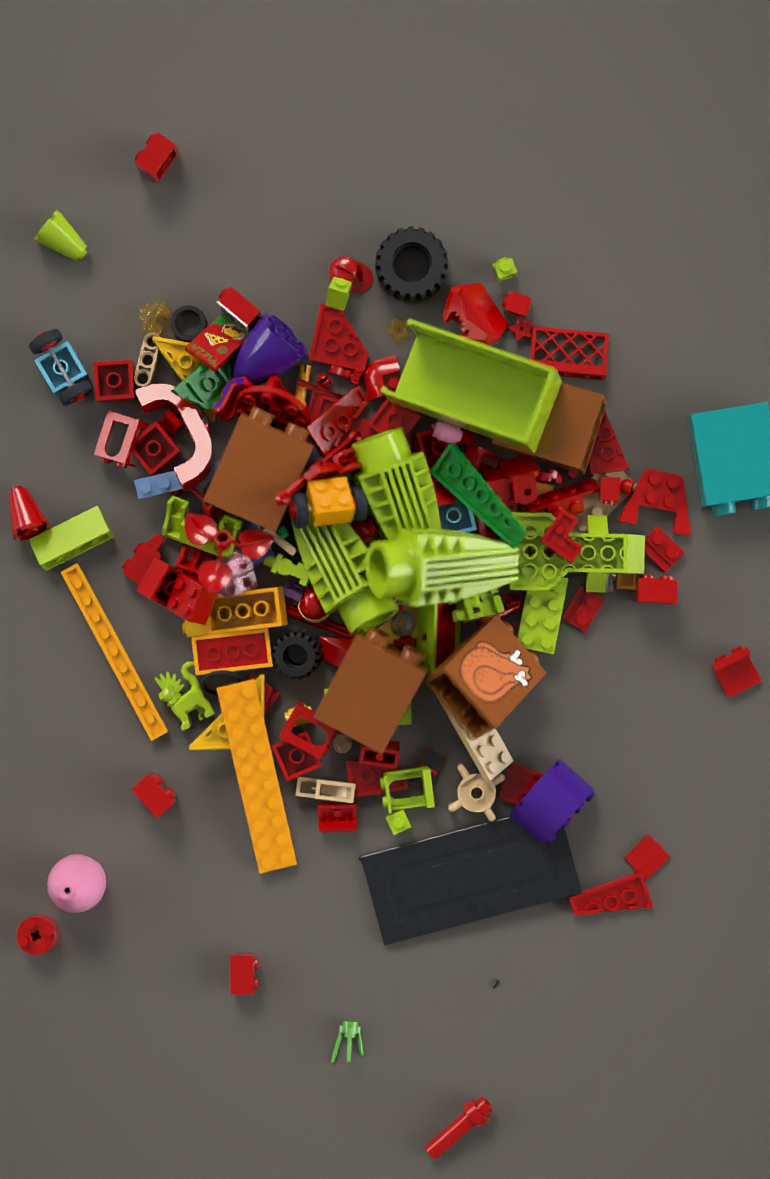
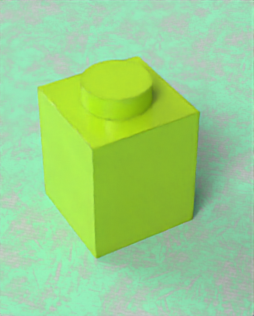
(338, 293)
(398, 821)

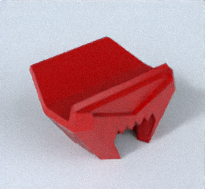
(475, 313)

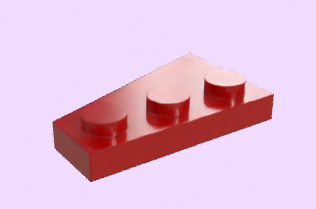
(368, 779)

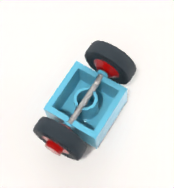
(61, 367)

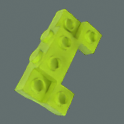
(175, 529)

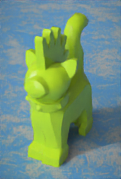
(189, 701)

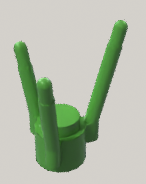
(350, 1030)

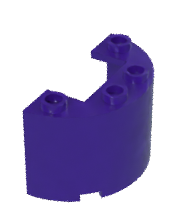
(552, 802)

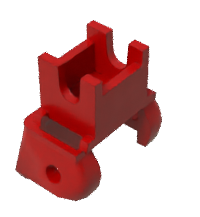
(514, 477)

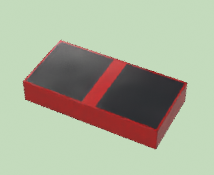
(433, 761)

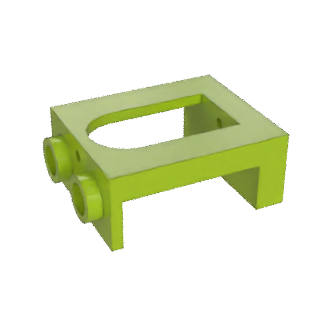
(409, 802)

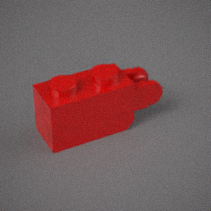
(141, 561)

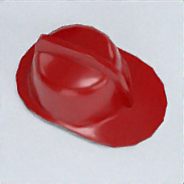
(352, 271)
(366, 530)

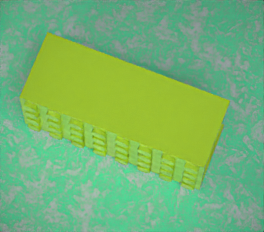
(476, 387)

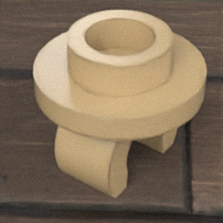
(342, 743)

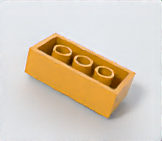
(248, 611)

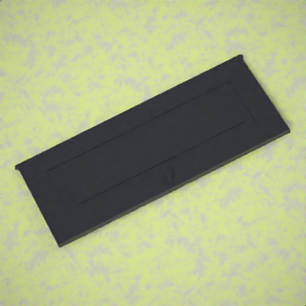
(466, 877)

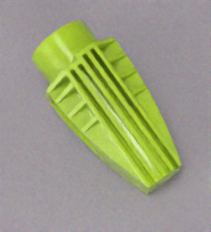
(395, 484)
(438, 565)
(338, 574)

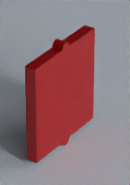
(647, 856)

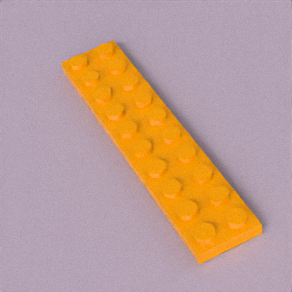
(256, 776)

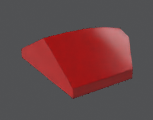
(192, 558)

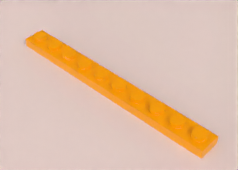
(114, 651)

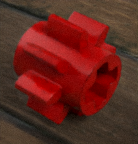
(467, 437)

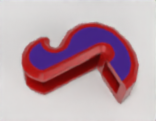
(225, 406)

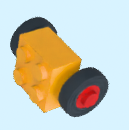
(329, 503)

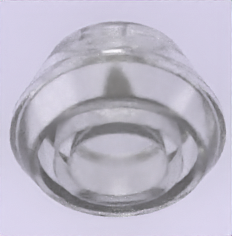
(403, 624)

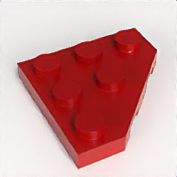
(337, 341)

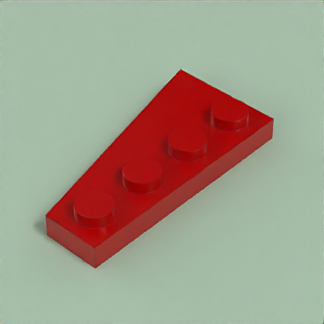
(619, 894)

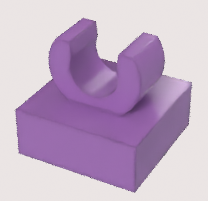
(294, 591)

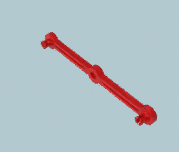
(284, 497)

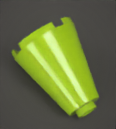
(61, 237)

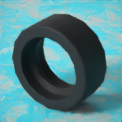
(177, 314)

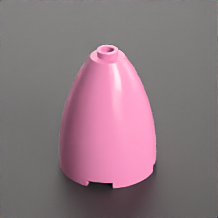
(85, 881)

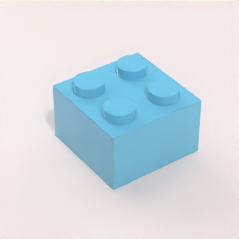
(457, 517)

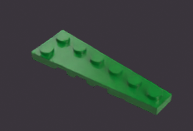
(471, 489)

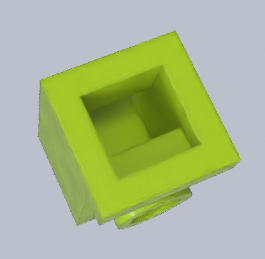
(504, 269)

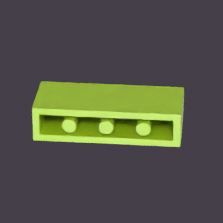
(71, 538)

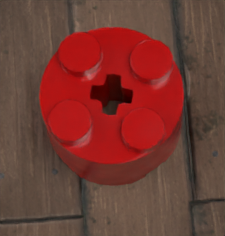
(47, 930)

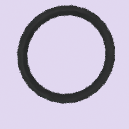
(217, 673)

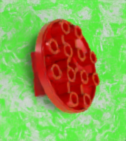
(274, 400)

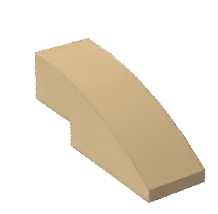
(325, 789)

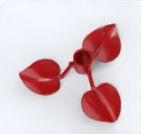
(216, 575)

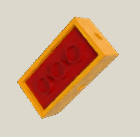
(232, 651)

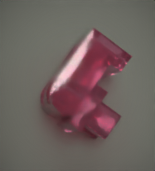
(240, 574)

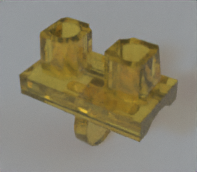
(158, 309)

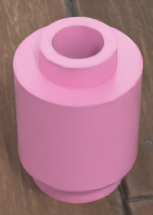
(447, 432)

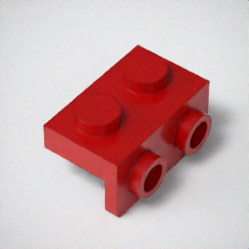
(337, 817)

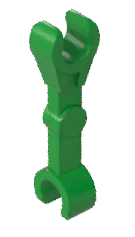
(285, 532)

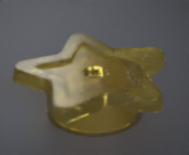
(398, 334)

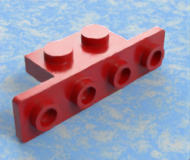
(567, 498)

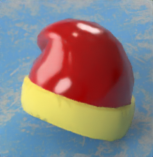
(310, 607)

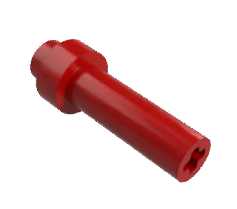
(475, 1114)

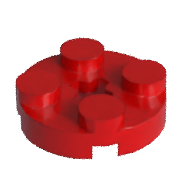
(549, 477)

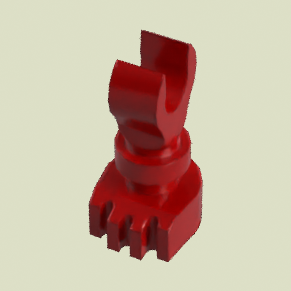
(347, 374)

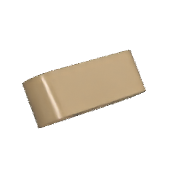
(149, 370)

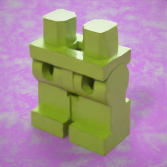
(287, 568)
(477, 606)

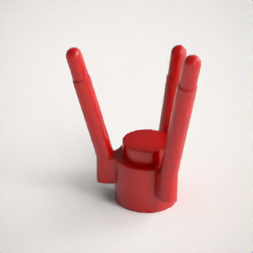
(209, 509)
(511, 605)

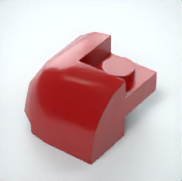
(381, 373)

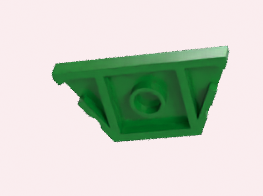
(203, 386)

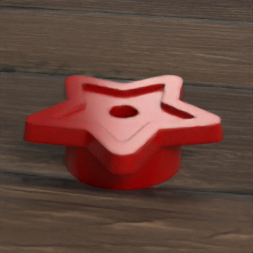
(521, 333)

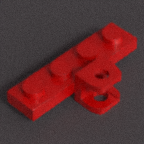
(341, 466)

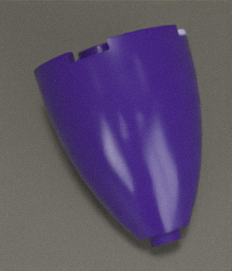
(268, 351)

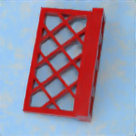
(572, 369)

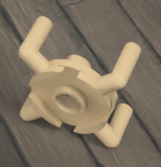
(476, 804)

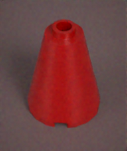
(25, 515)

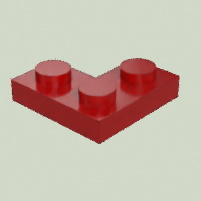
(557, 536)

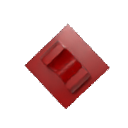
(171, 422)

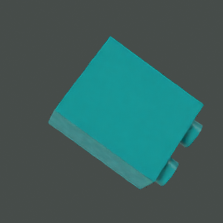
(732, 456)

